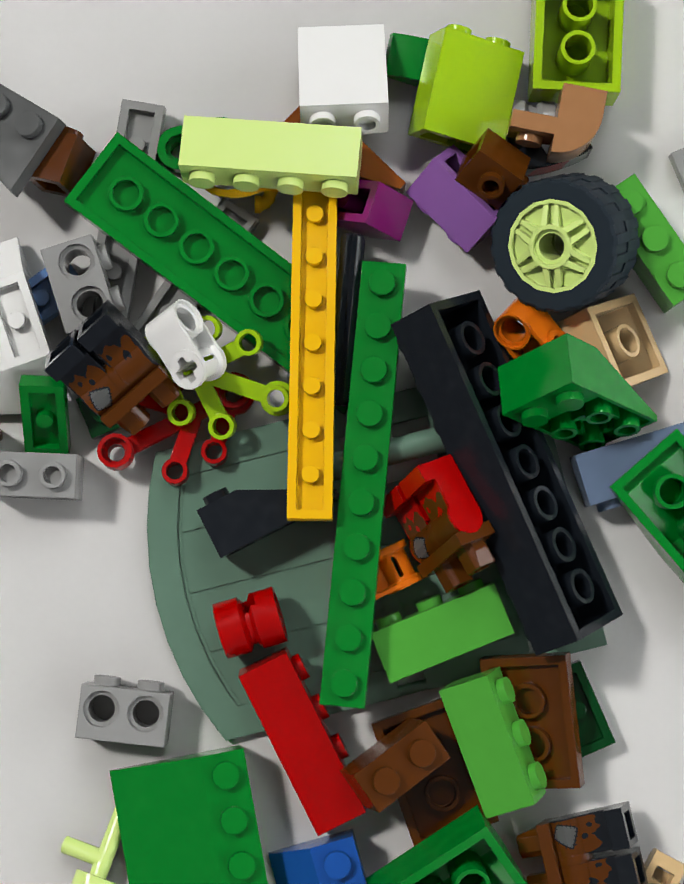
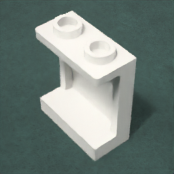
(343, 77)

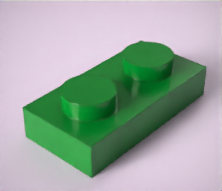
(44, 414)

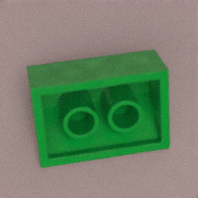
(458, 853)

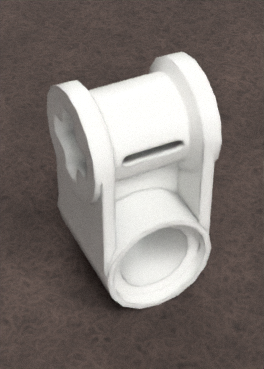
(183, 343)

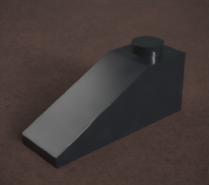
(244, 517)

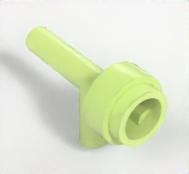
(99, 857)

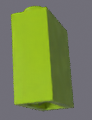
(465, 88)

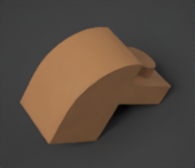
(570, 131)

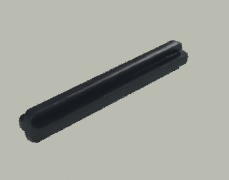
(347, 296)

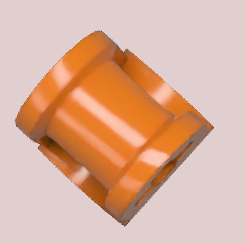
(536, 330)
(388, 577)

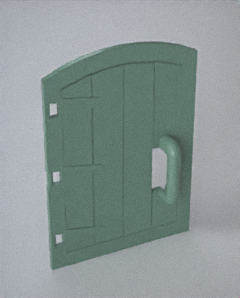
(294, 562)

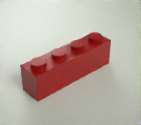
(301, 738)

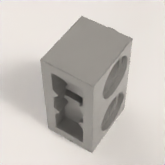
(73, 290)
(41, 475)
(124, 724)

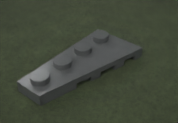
(24, 138)

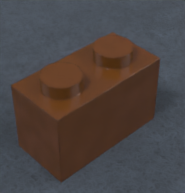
(395, 764)

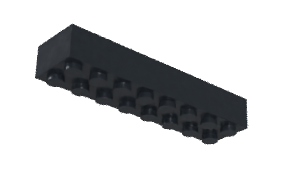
(511, 473)

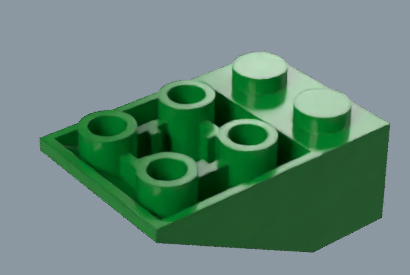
(571, 394)

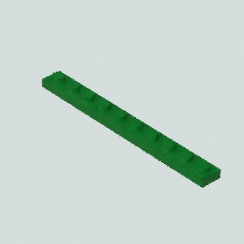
(363, 486)

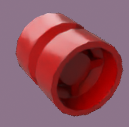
(250, 622)

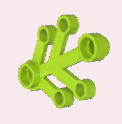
(231, 383)

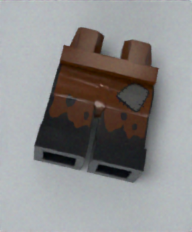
(112, 369)
(570, 845)

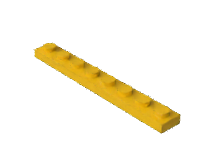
(312, 358)

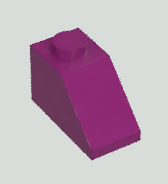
(375, 211)

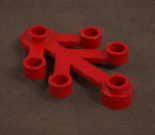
(165, 429)

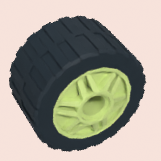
(564, 242)

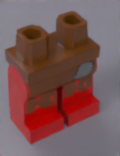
(442, 522)

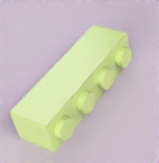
(270, 156)

